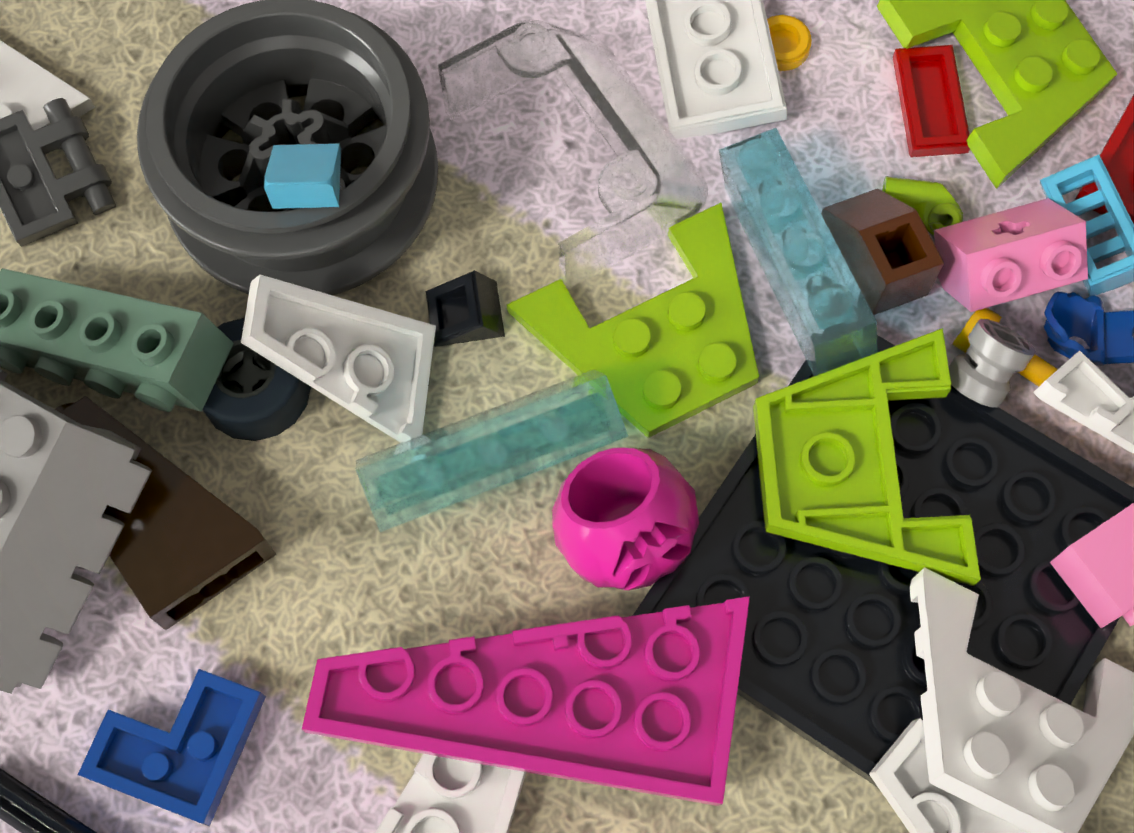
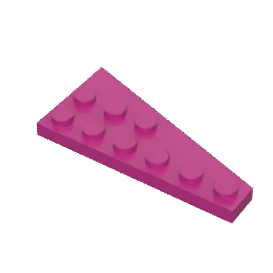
(584, 701)

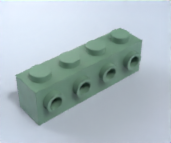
(109, 341)

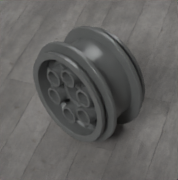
(240, 78)

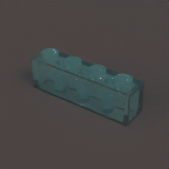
(798, 253)
(490, 449)

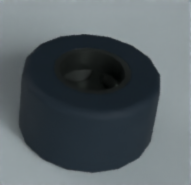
(247, 412)

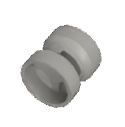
(990, 363)

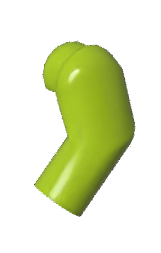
(930, 199)

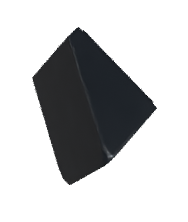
(465, 310)

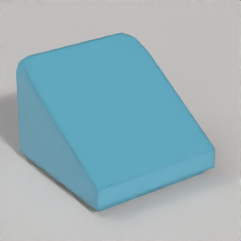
(303, 176)

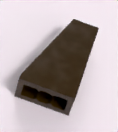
(179, 538)

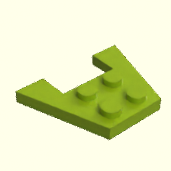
(1030, 57)
(668, 352)
(834, 465)

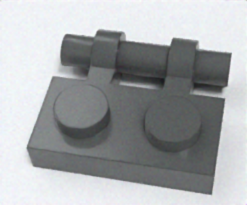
(29, 191)

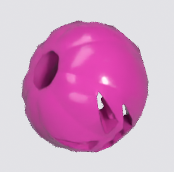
(625, 518)

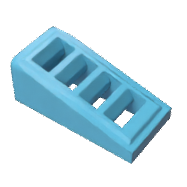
(1080, 175)

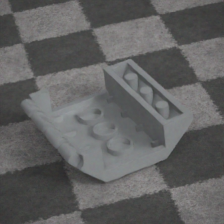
(51, 520)

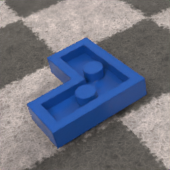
(180, 768)

